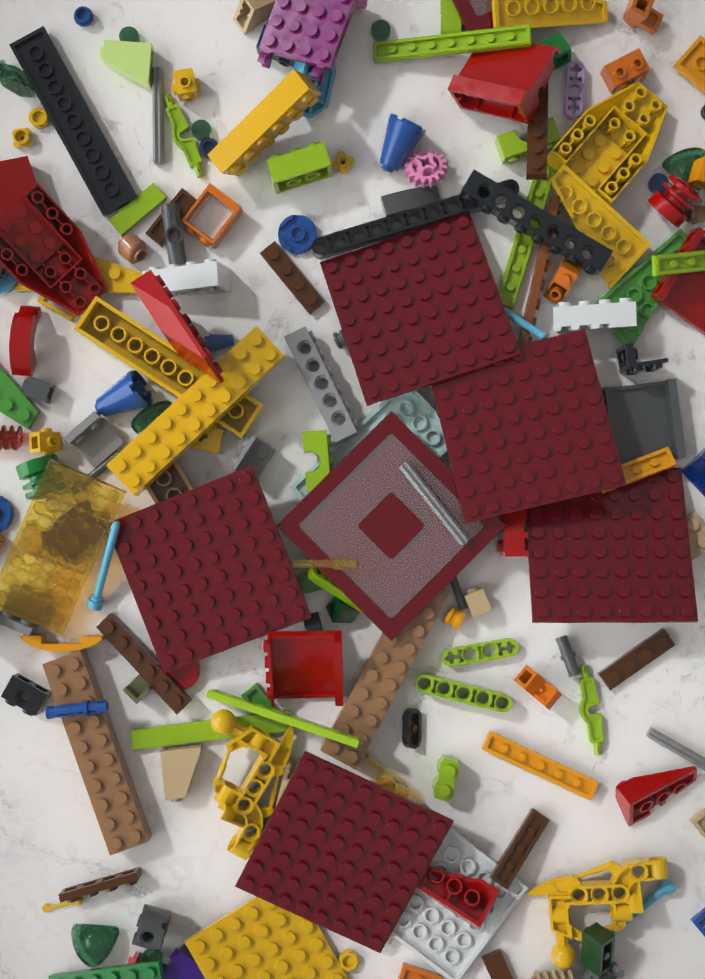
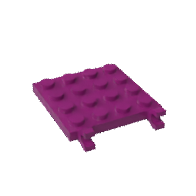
(306, 33)

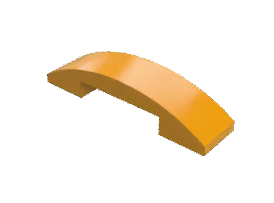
(39, 641)

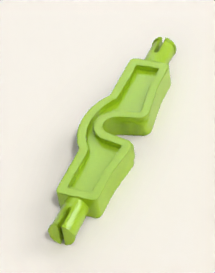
(179, 127)
(592, 720)

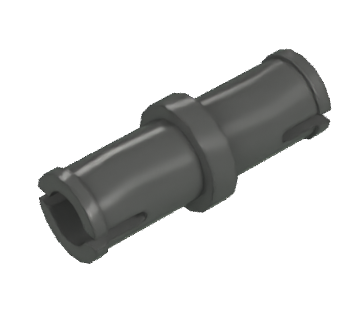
(568, 656)

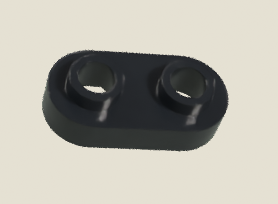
(411, 728)

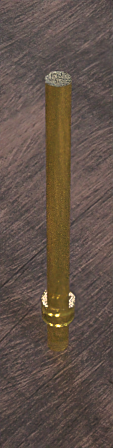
(336, 563)

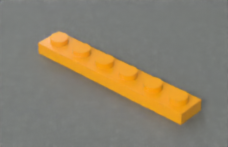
(540, 765)

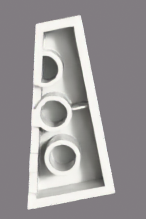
(195, 277)
(595, 315)

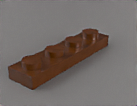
(292, 277)
(636, 659)
(519, 848)
(106, 883)

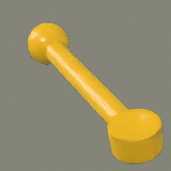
(47, 907)

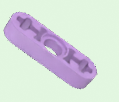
(579, 82)

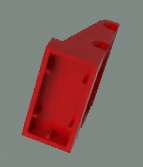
(504, 81)

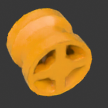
(454, 617)

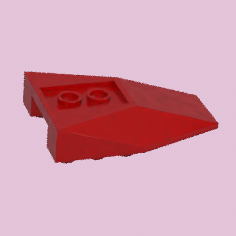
(49, 252)
(174, 324)

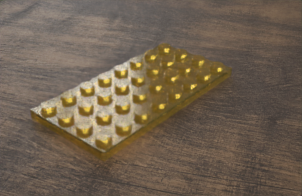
(57, 546)

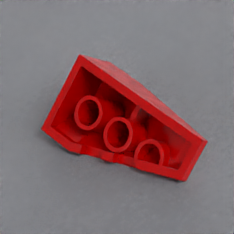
(646, 791)
(462, 895)

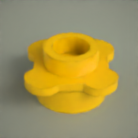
(18, 133)
(343, 168)

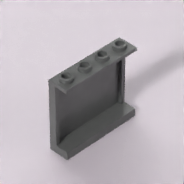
(645, 419)

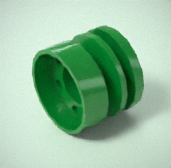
(33, 471)

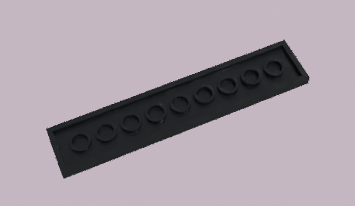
(73, 121)

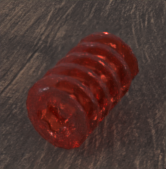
(11, 439)

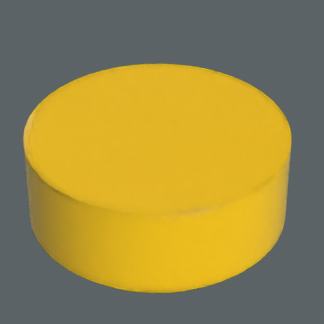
(39, 118)
(348, 960)

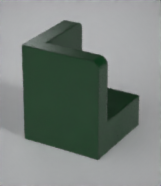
(340, 611)

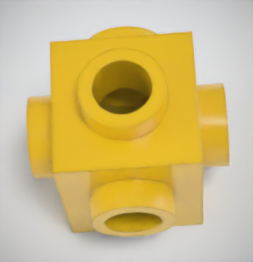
(186, 85)
(45, 442)

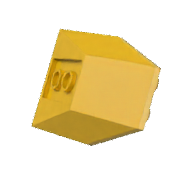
(612, 140)

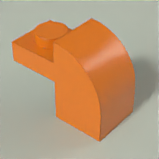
(642, 14)
(537, 687)

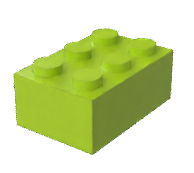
(299, 167)

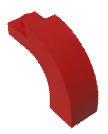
(21, 340)

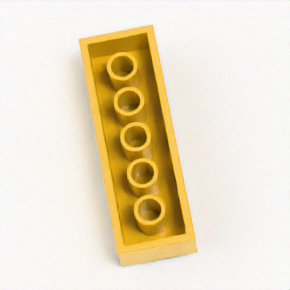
(265, 124)

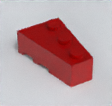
(513, 535)

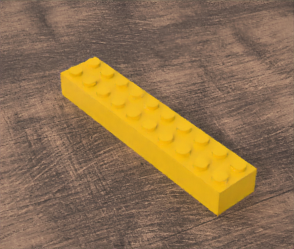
(156, 359)
(195, 412)

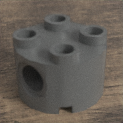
(152, 927)

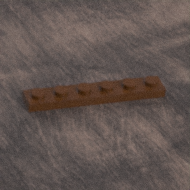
(538, 139)
(144, 663)

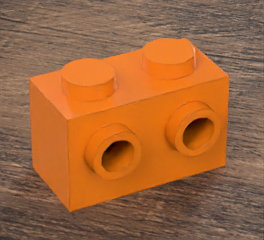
(625, 71)

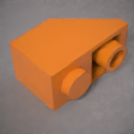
(562, 281)

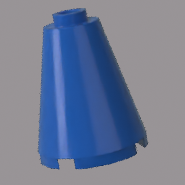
(399, 142)
(124, 395)

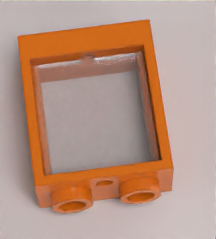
(211, 216)

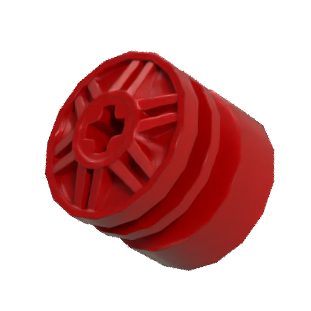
(675, 200)

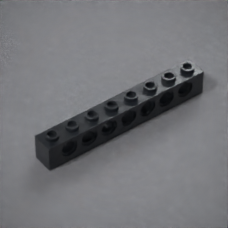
(531, 212)

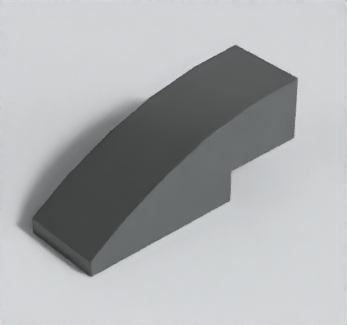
(409, 199)

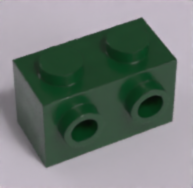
(597, 949)

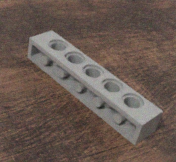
(303, 338)

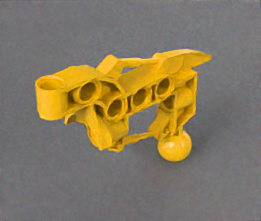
(228, 795)
(622, 906)

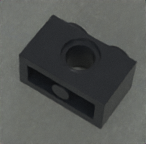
(37, 693)

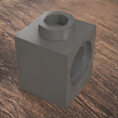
(38, 389)

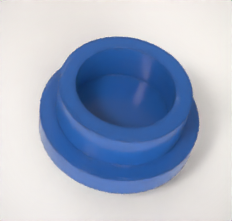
(83, 16)

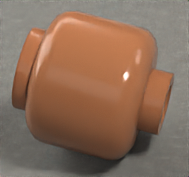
(132, 248)

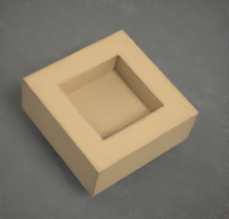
(699, 822)

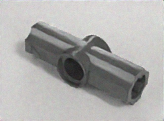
(172, 220)

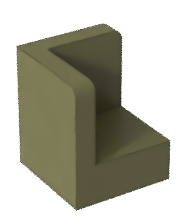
(137, 689)

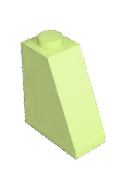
(130, 59)

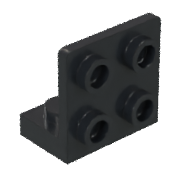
(627, 359)

